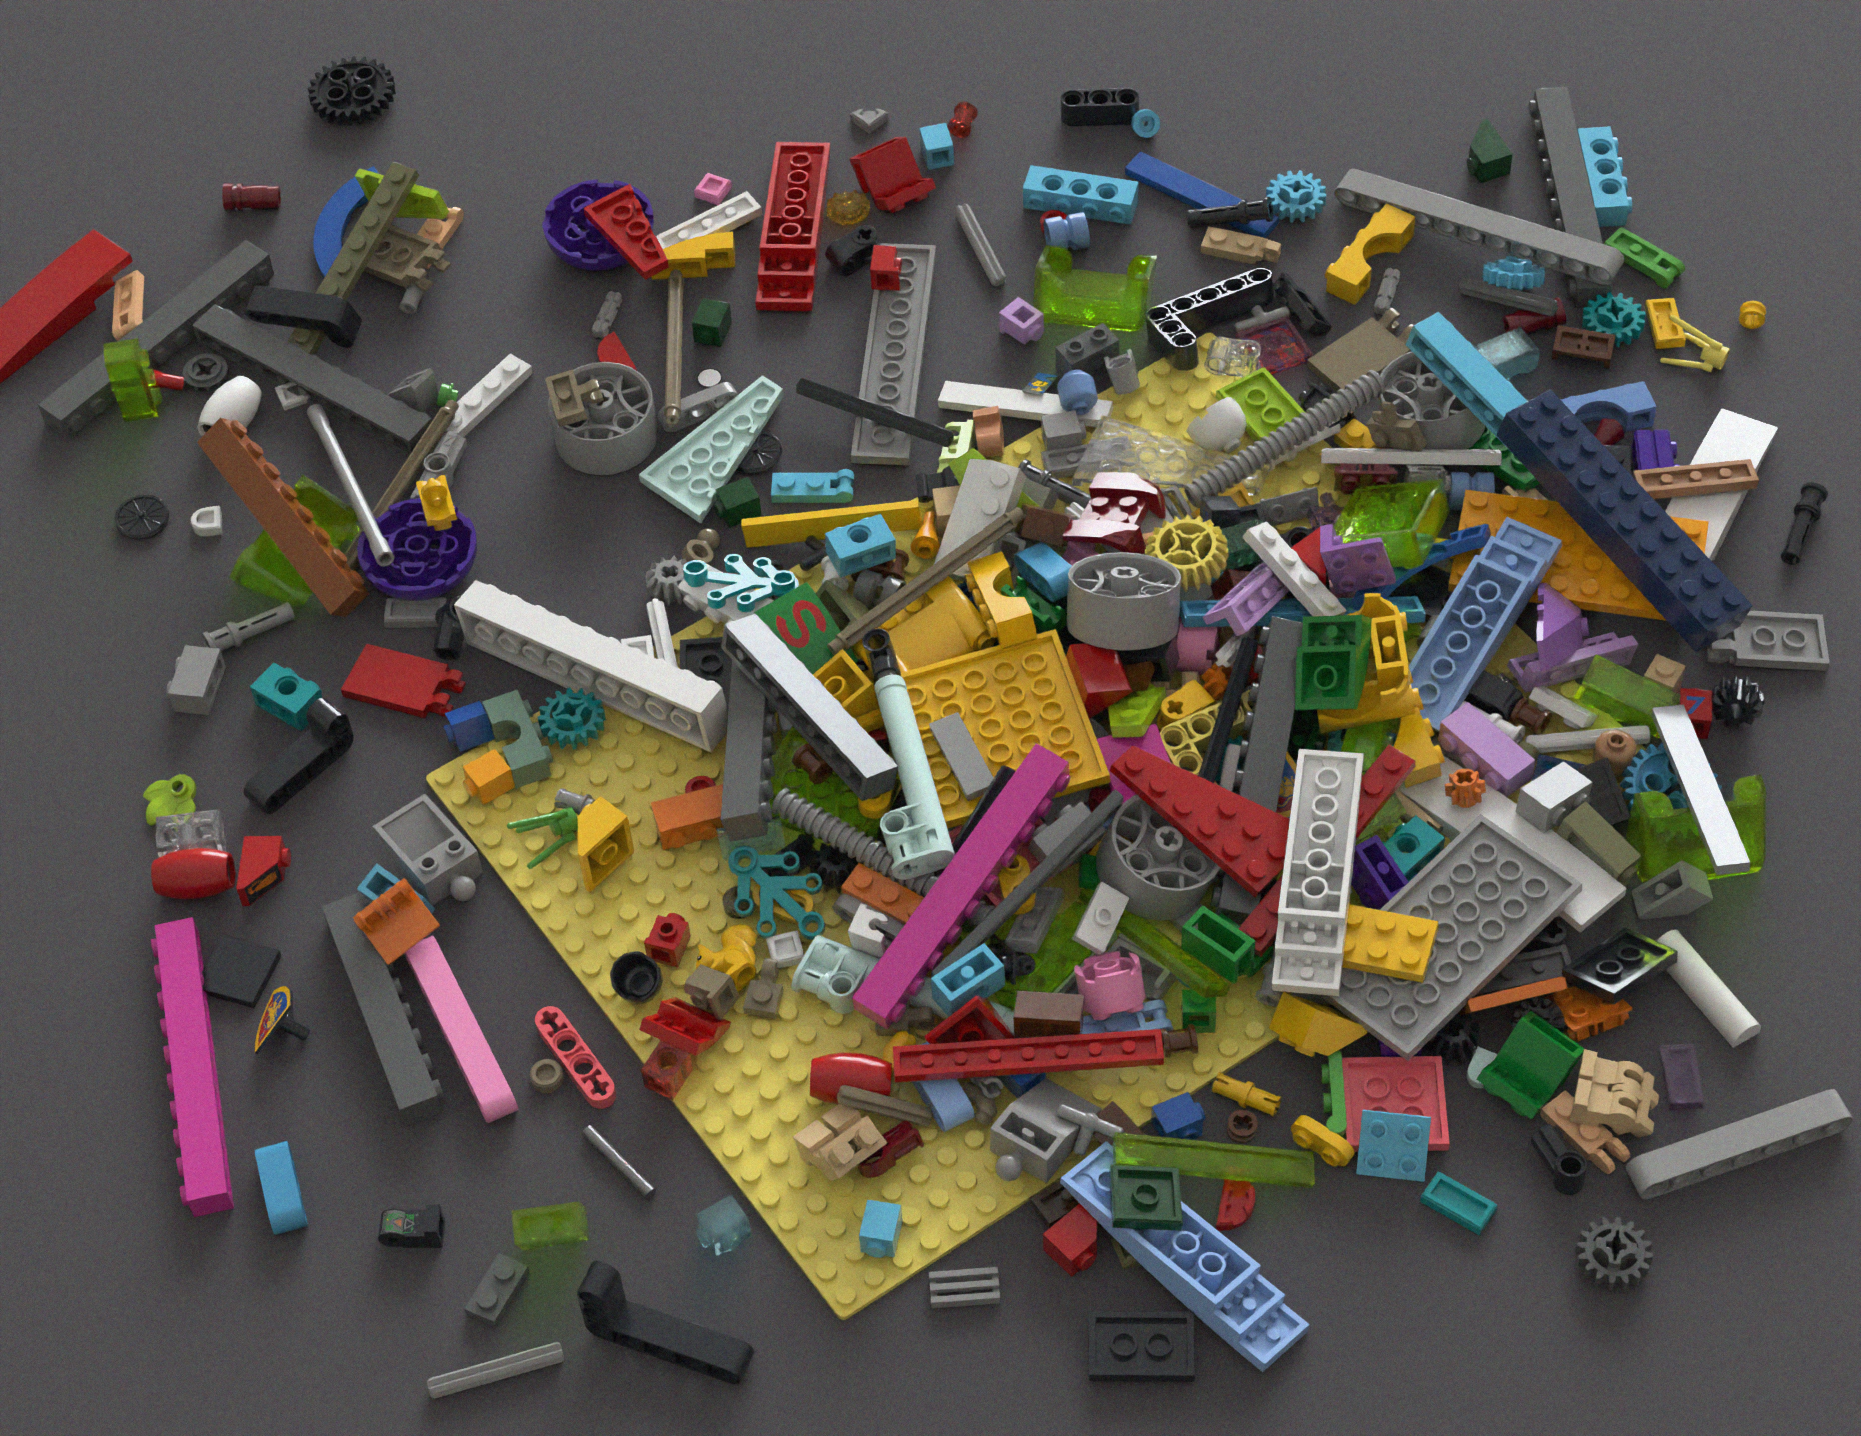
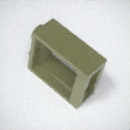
(1600, 843)

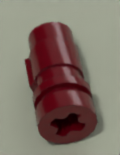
(250, 196)
(1533, 321)

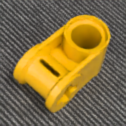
(1183, 703)

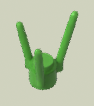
(560, 822)

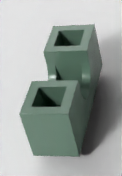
(526, 756)

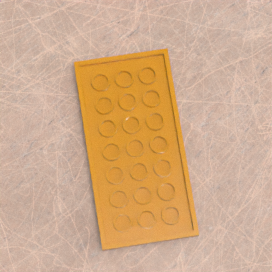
(1580, 568)

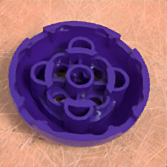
(566, 219)
(417, 568)

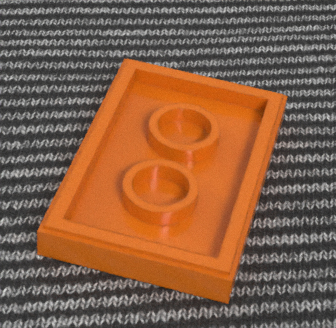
(1514, 995)

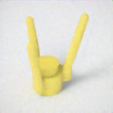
(1713, 352)

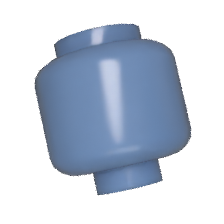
(1077, 392)

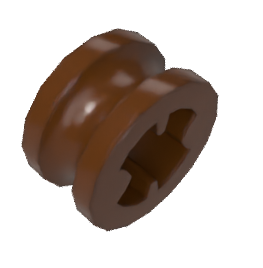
(1243, 1135)

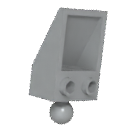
(430, 851)
(1033, 1136)

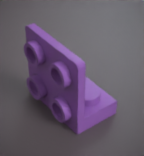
(1356, 563)

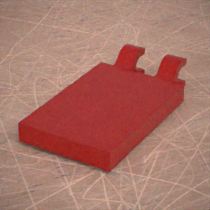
(402, 682)

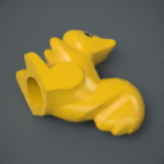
(736, 956)

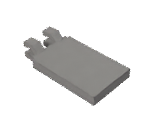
(1775, 642)

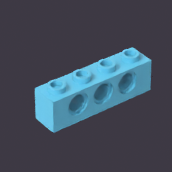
(1605, 175)
(1080, 192)

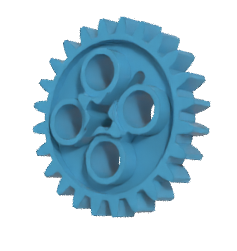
(1652, 768)

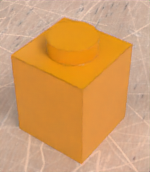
(488, 777)

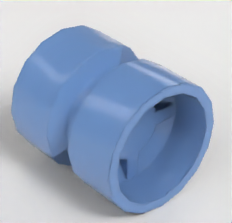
(1067, 233)
(1460, 481)

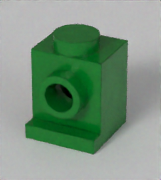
(1195, 1005)

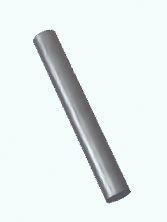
(619, 1162)

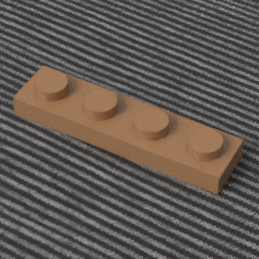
(1698, 478)

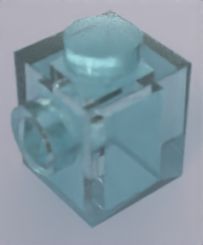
(723, 1226)

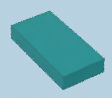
(1458, 1203)

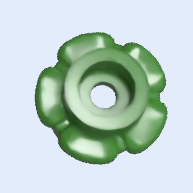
(446, 393)

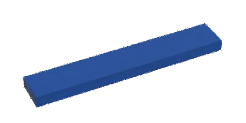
(1190, 190)

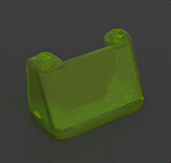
(1092, 296)
(266, 568)
(1670, 835)

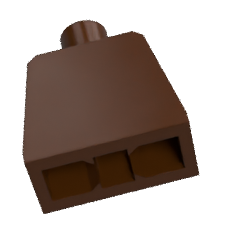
(1044, 524)

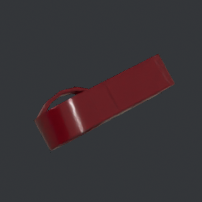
(899, 1141)

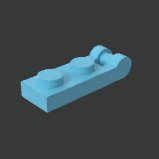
(812, 487)

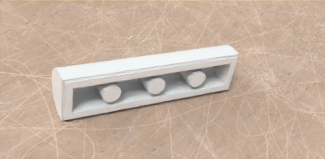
(1709, 992)

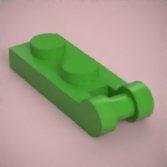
(1646, 257)
(1335, 1098)

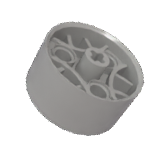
(1426, 399)
(617, 430)
(1123, 601)
(1161, 882)

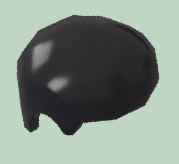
(636, 977)

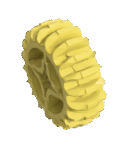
(1190, 543)

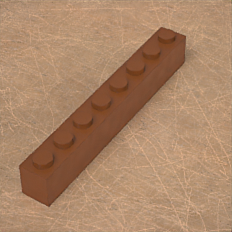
(284, 517)

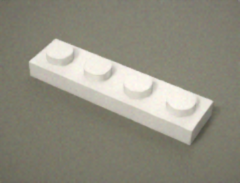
(716, 220)
(489, 393)
(1292, 571)

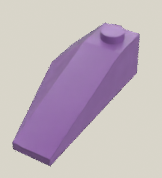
(1558, 627)

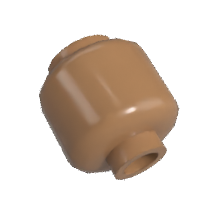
(1617, 747)

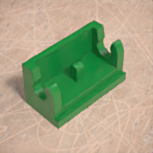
(1044, 614)

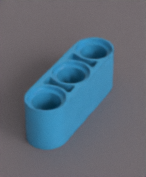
(1044, 570)
(281, 1188)

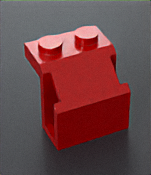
(891, 175)

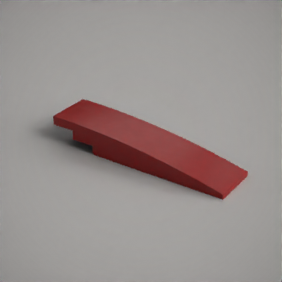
(793, 227)
(57, 299)

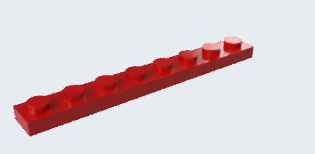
(1376, 789)
(1028, 1055)

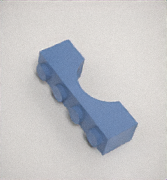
(1627, 404)

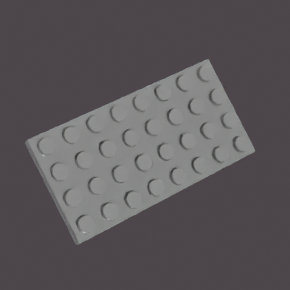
(1488, 906)

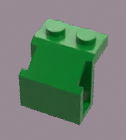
(1222, 945)
(1531, 1065)

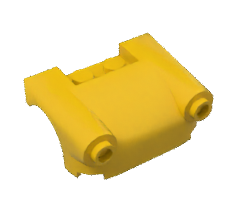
(934, 628)
(1387, 680)

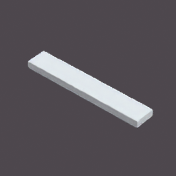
(1013, 402)
(1400, 456)

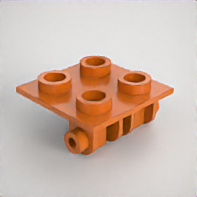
(396, 921)
(1588, 1013)

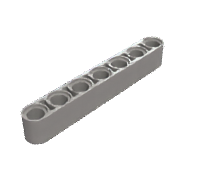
(1738, 1144)

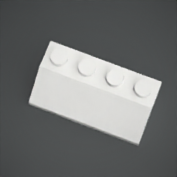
(984, 496)

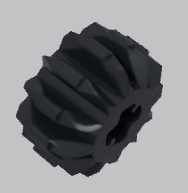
(1737, 701)
(832, 867)
(1456, 1039)

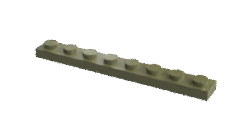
(361, 245)

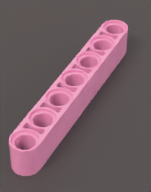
(461, 1030)

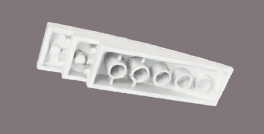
(1728, 439)
(1317, 873)
(1599, 888)

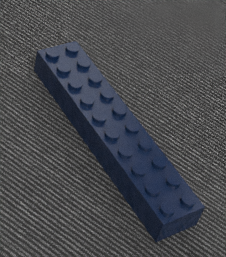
(1624, 520)

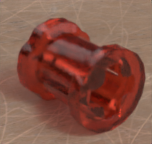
(961, 122)

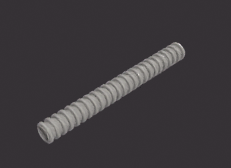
(1285, 437)
(855, 844)

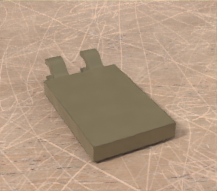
(403, 258)
(1361, 350)

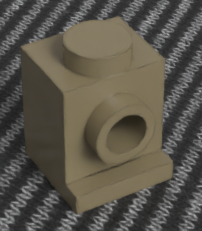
(711, 990)

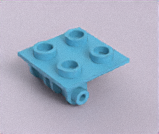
(1393, 1145)

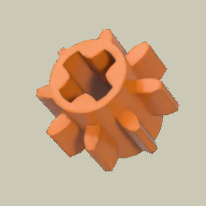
(1216, 680)
(1465, 788)

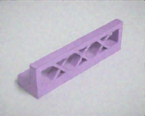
(1248, 600)
(1573, 666)

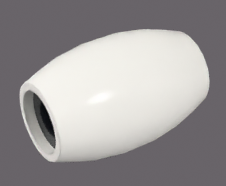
(232, 401)

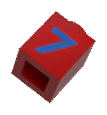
(1699, 709)

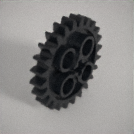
(370, 91)

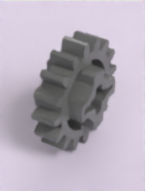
(1596, 1253)

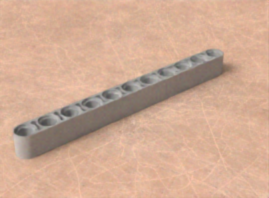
(1483, 227)

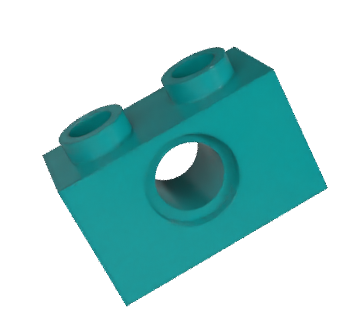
(285, 695)
(1419, 841)

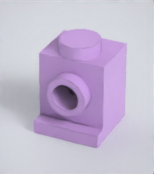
(1021, 321)

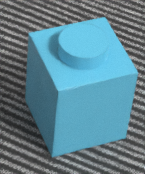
(936, 146)
(880, 1229)

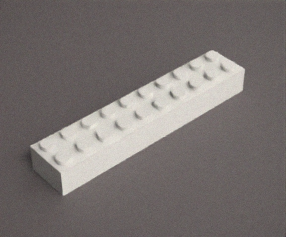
(581, 658)

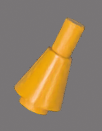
(926, 542)

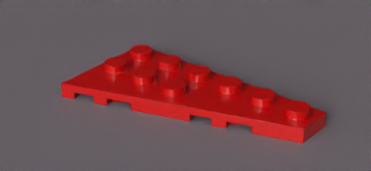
(1226, 827)

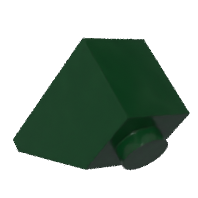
(1488, 154)

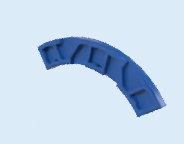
(334, 220)
(1460, 542)

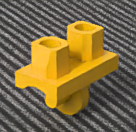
(437, 502)

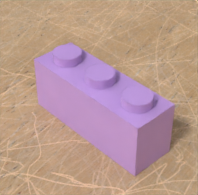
(1486, 749)

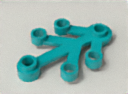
(776, 583)
(774, 888)

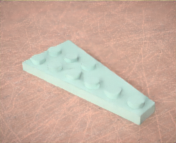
(712, 451)

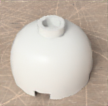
(1220, 427)

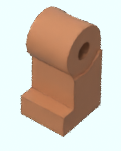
(989, 431)

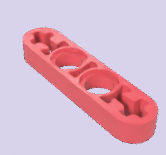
(571, 1059)

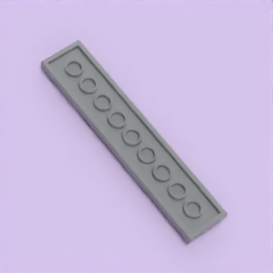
(895, 357)

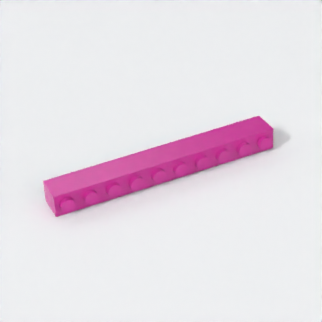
(961, 886)
(193, 1069)

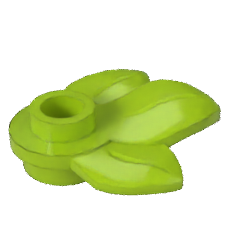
(165, 799)

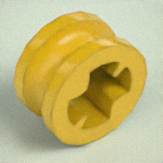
(1752, 321)

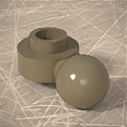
(702, 547)

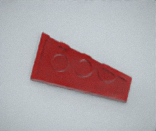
(628, 230)

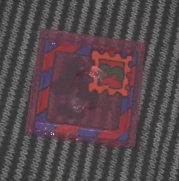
(1279, 343)

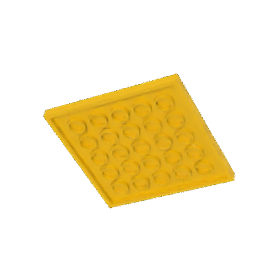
(1008, 705)

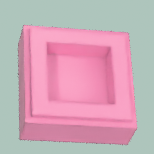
(713, 189)

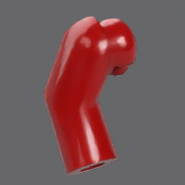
(168, 381)

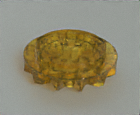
(854, 213)

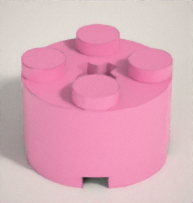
(1197, 647)
(1110, 984)

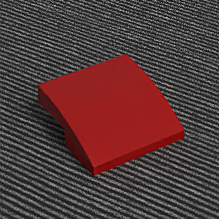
(685, 1026)

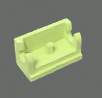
(961, 444)

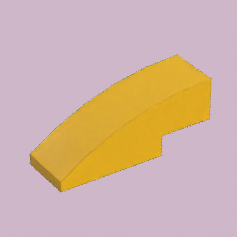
(699, 254)

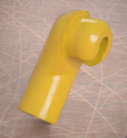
(901, 1038)

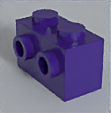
(1375, 874)

